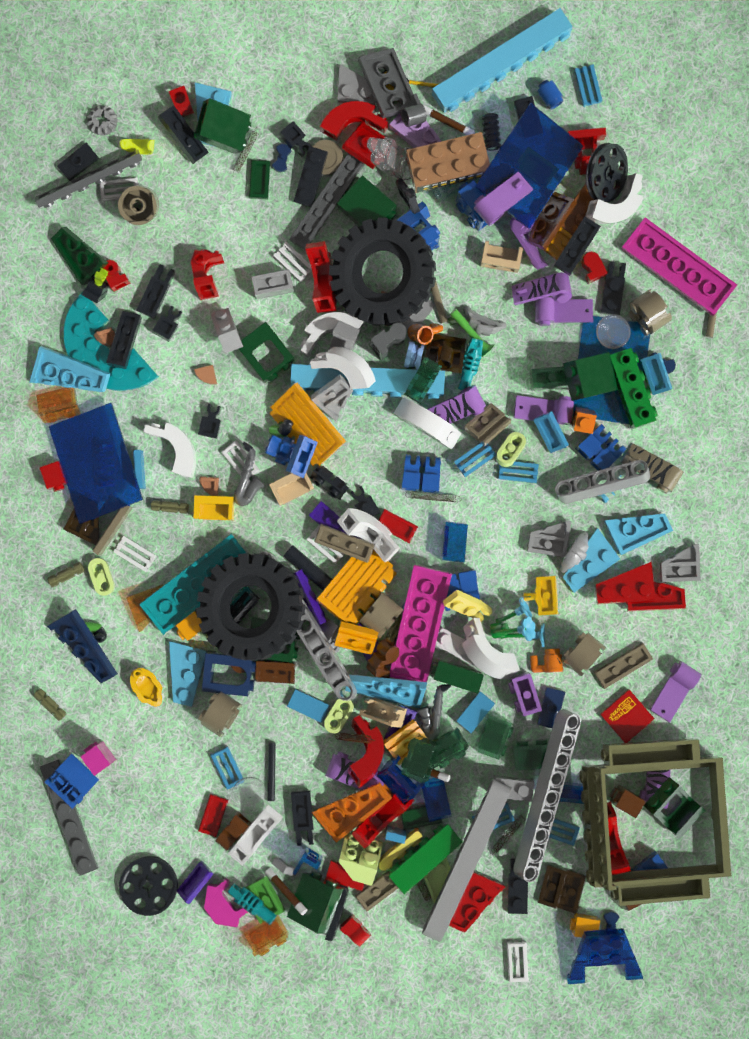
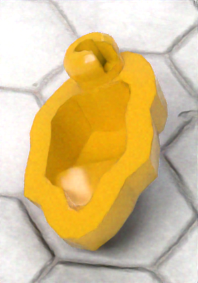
(146, 686)

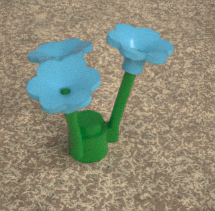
(526, 631)

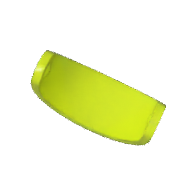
(144, 146)

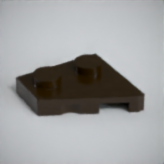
(88, 530)

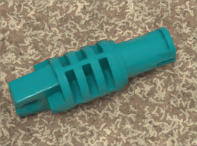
(471, 362)
(251, 903)

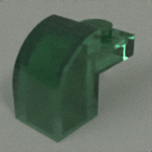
(423, 380)

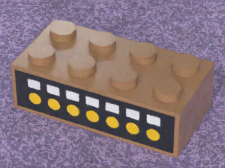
(447, 162)

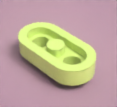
(510, 450)
(100, 577)
(338, 714)

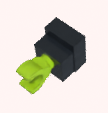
(96, 287)

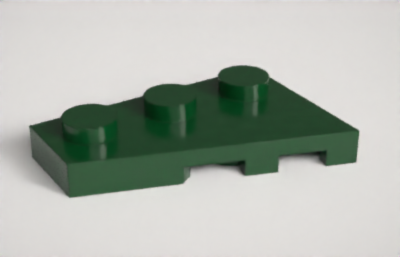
(78, 255)

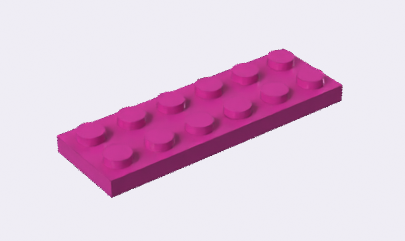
(679, 266)
(420, 623)

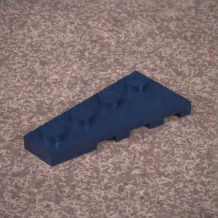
(80, 639)

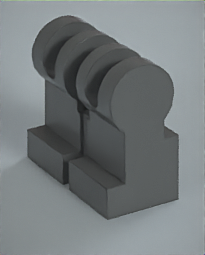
(385, 340)

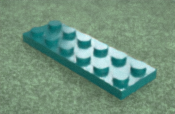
(179, 595)

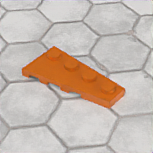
(348, 812)

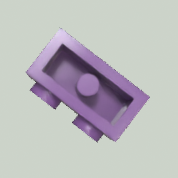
(525, 693)

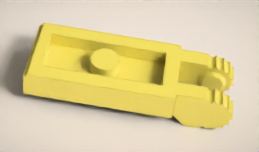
(467, 605)
(399, 849)

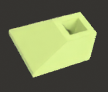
(359, 862)

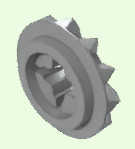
(106, 127)

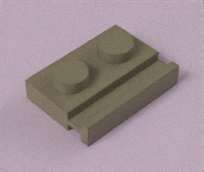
(487, 424)

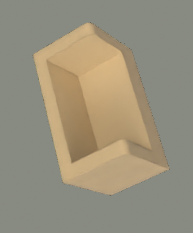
(501, 258)
(290, 488)

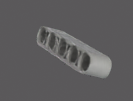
(612, 484)

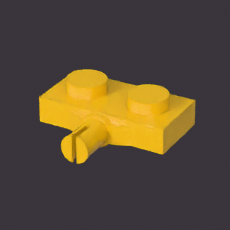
(545, 595)

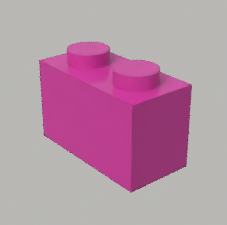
(97, 757)

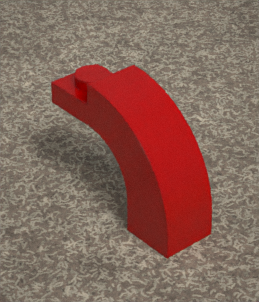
(350, 113)
(320, 259)
(366, 768)
(375, 823)
(619, 862)

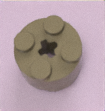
(132, 214)
(649, 312)
(381, 614)
(584, 653)
(220, 713)

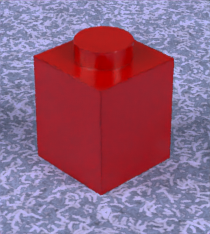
(53, 476)

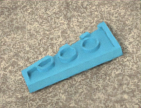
(64, 371)
(392, 690)

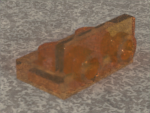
(58, 405)
(265, 936)

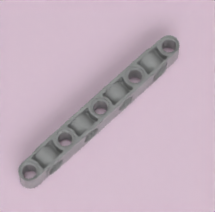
(318, 645)

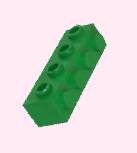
(632, 389)
(425, 858)

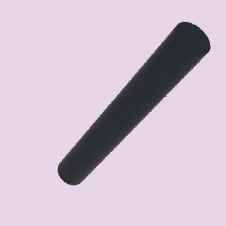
(271, 771)

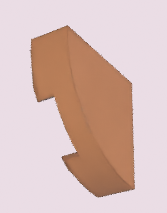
(105, 336)
(207, 374)
(210, 485)

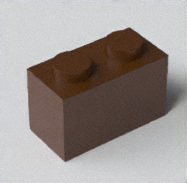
(626, 800)

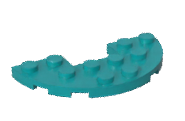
(79, 329)

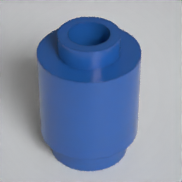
(550, 94)

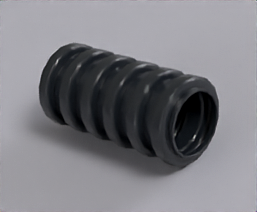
(491, 131)

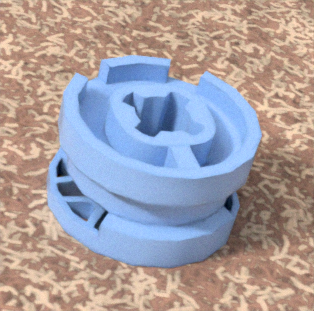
(413, 355)

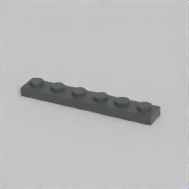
(81, 183)
(326, 201)
(71, 826)

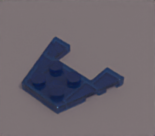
(604, 949)

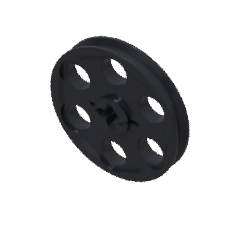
(606, 172)
(154, 878)

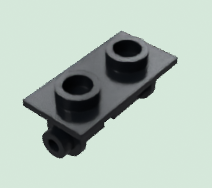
(321, 478)

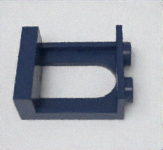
(213, 658)

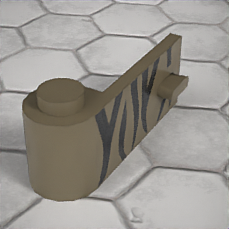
(662, 472)

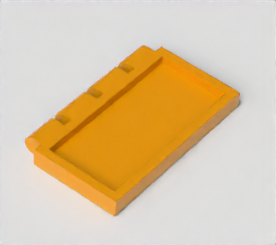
(307, 421)
(353, 587)

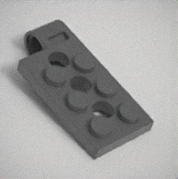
(412, 109)

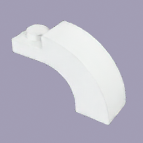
(347, 362)
(369, 529)
(255, 834)

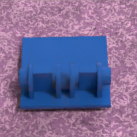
(71, 781)

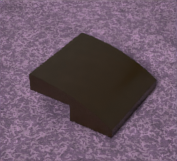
(562, 889)

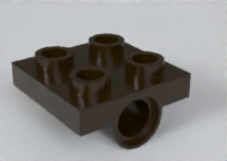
(447, 352)

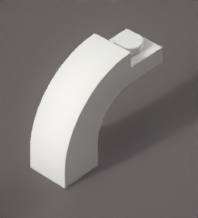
(606, 213)
(323, 325)
(427, 422)
(185, 453)
(486, 657)

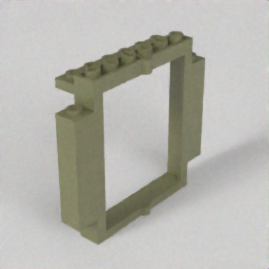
(651, 884)

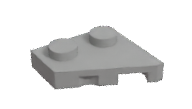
(353, 87)
(333, 396)
(550, 540)
(682, 566)

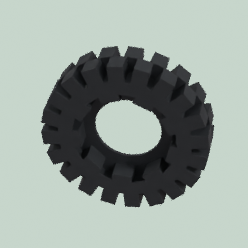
(416, 279)
(285, 607)

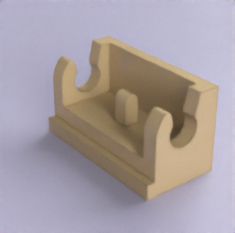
(384, 712)

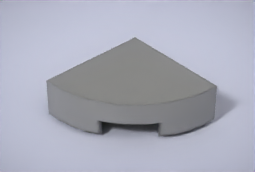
(279, 864)

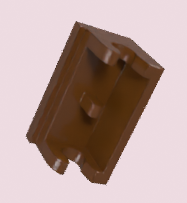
(275, 672)

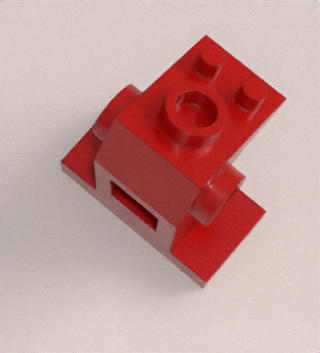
(588, 139)
(205, 284)

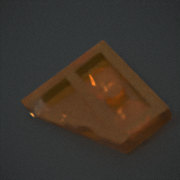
(138, 613)

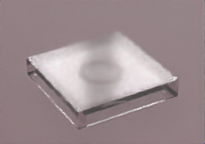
(469, 443)

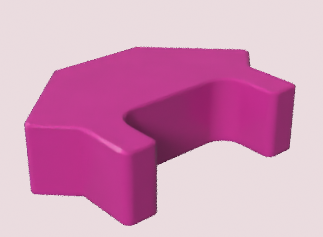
(220, 907)

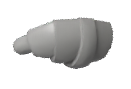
(482, 324)
(576, 553)

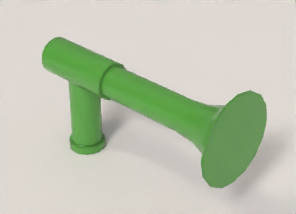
(456, 317)

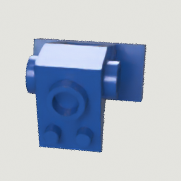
(430, 232)
(296, 455)

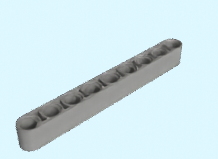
(547, 795)
(466, 860)

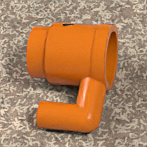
(422, 333)
(552, 662)

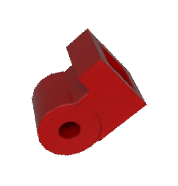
(181, 101)
(594, 266)
(114, 278)
(355, 930)

